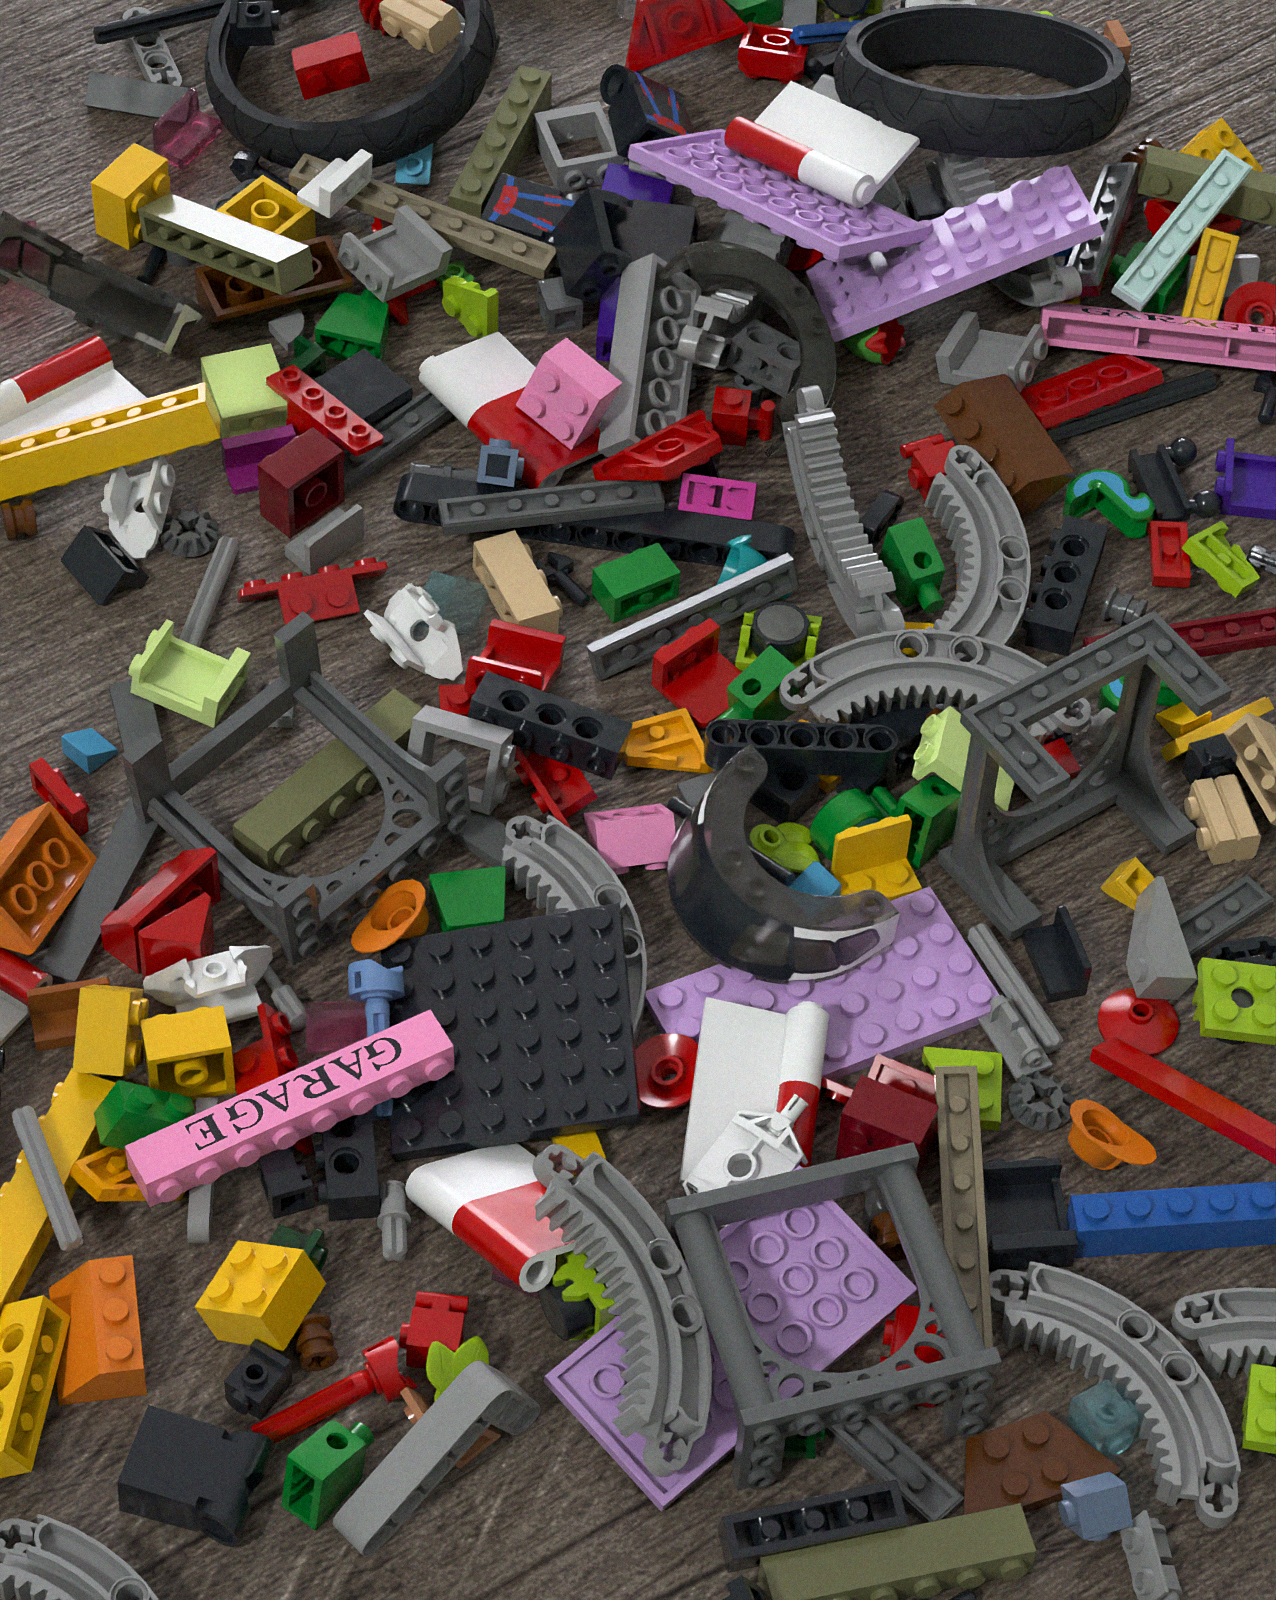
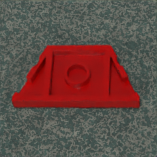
(678, 27)
(664, 453)

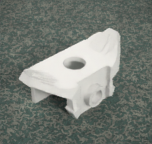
(122, 495)
(437, 653)
(213, 982)

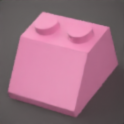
(632, 836)

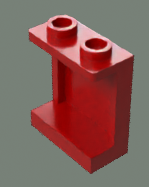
(518, 654)

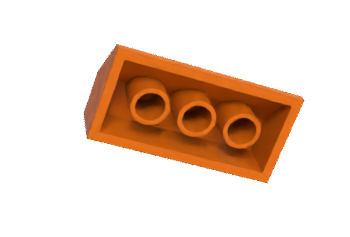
(39, 876)

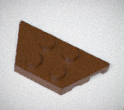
(1027, 1464)

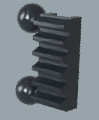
(1160, 481)

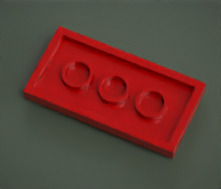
(1089, 388)

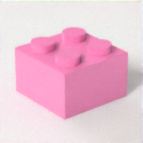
(568, 393)

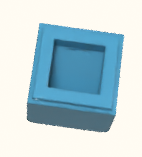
(87, 749)
(817, 881)

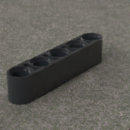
(805, 746)

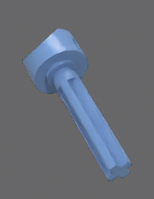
(376, 989)

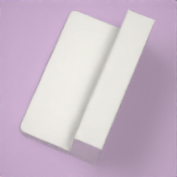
(337, 184)

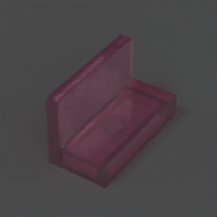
(184, 131)
(334, 1025)

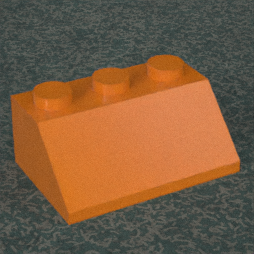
(103, 1338)

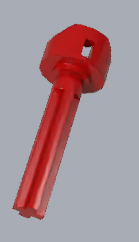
(379, 1374)

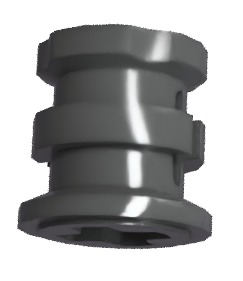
(1123, 607)

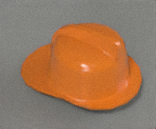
(394, 916)
(1104, 1139)

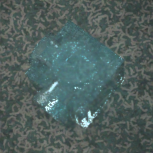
(1103, 1418)

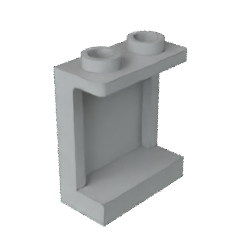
(396, 256)
(980, 353)

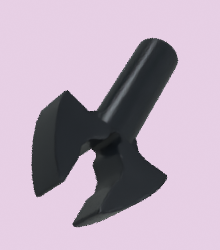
(247, 167)
(1264, 385)
(564, 566)

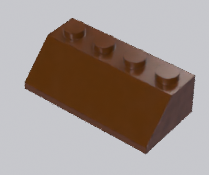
(231, 297)
(1009, 437)

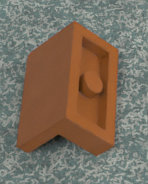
(56, 1012)

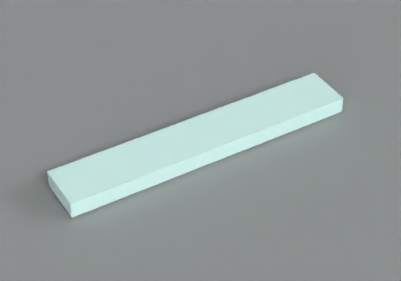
(1181, 230)

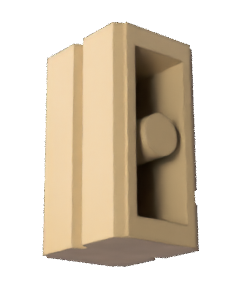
(421, 22)
(1222, 819)

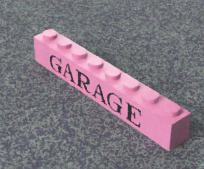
(1159, 336)
(290, 1108)

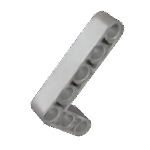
(430, 1450)

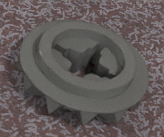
(190, 543)
(1038, 1115)

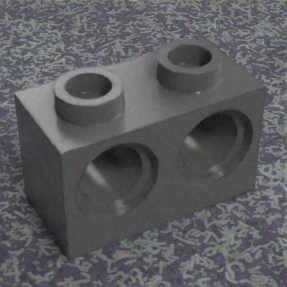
(765, 357)

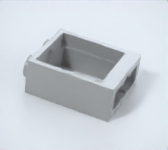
(570, 125)
(498, 739)

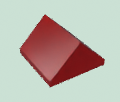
(178, 936)

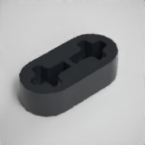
(881, 516)
(1247, 950)

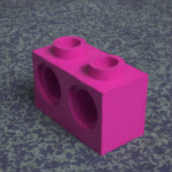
(718, 496)

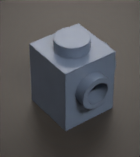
(499, 463)
(1095, 1506)

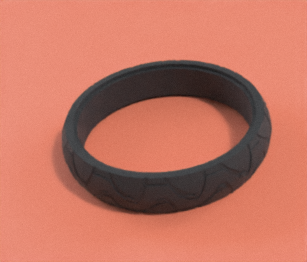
(983, 122)
(384, 134)

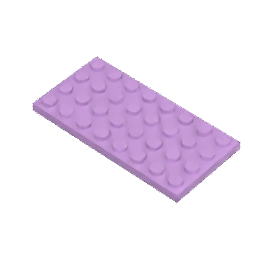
(775, 199)
(959, 252)
(888, 1006)
(811, 1296)

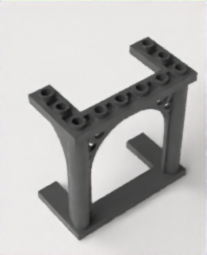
(1118, 774)
(293, 915)
(764, 1420)

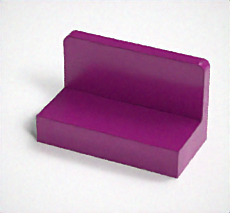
(245, 451)

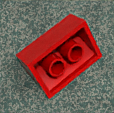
(174, 885)

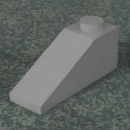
(1157, 949)

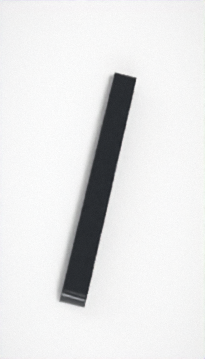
(680, 533)

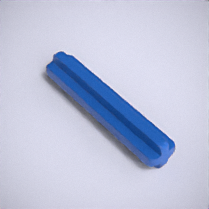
(821, 32)

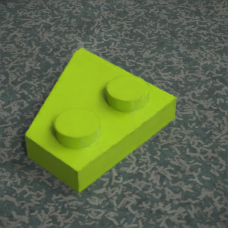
(471, 306)
(1225, 564)
(988, 1074)

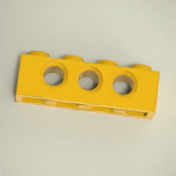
(29, 1359)

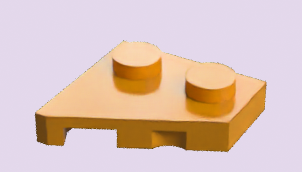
(667, 743)
(107, 1176)

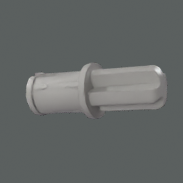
(393, 1220)

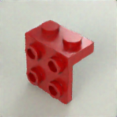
(330, 65)
(695, 673)

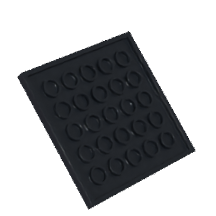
(533, 1029)

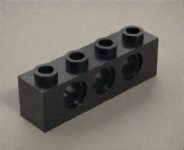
(1065, 585)
(552, 725)
(355, 1193)
(809, 1523)

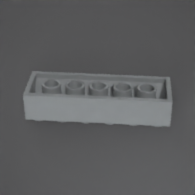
(645, 354)

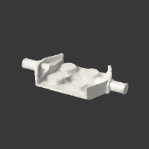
(753, 1136)

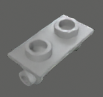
(1013, 1038)
(1145, 1549)

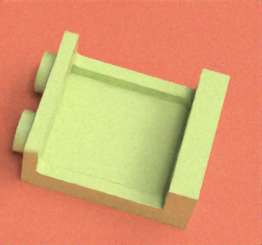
(241, 392)
(187, 676)
(945, 752)

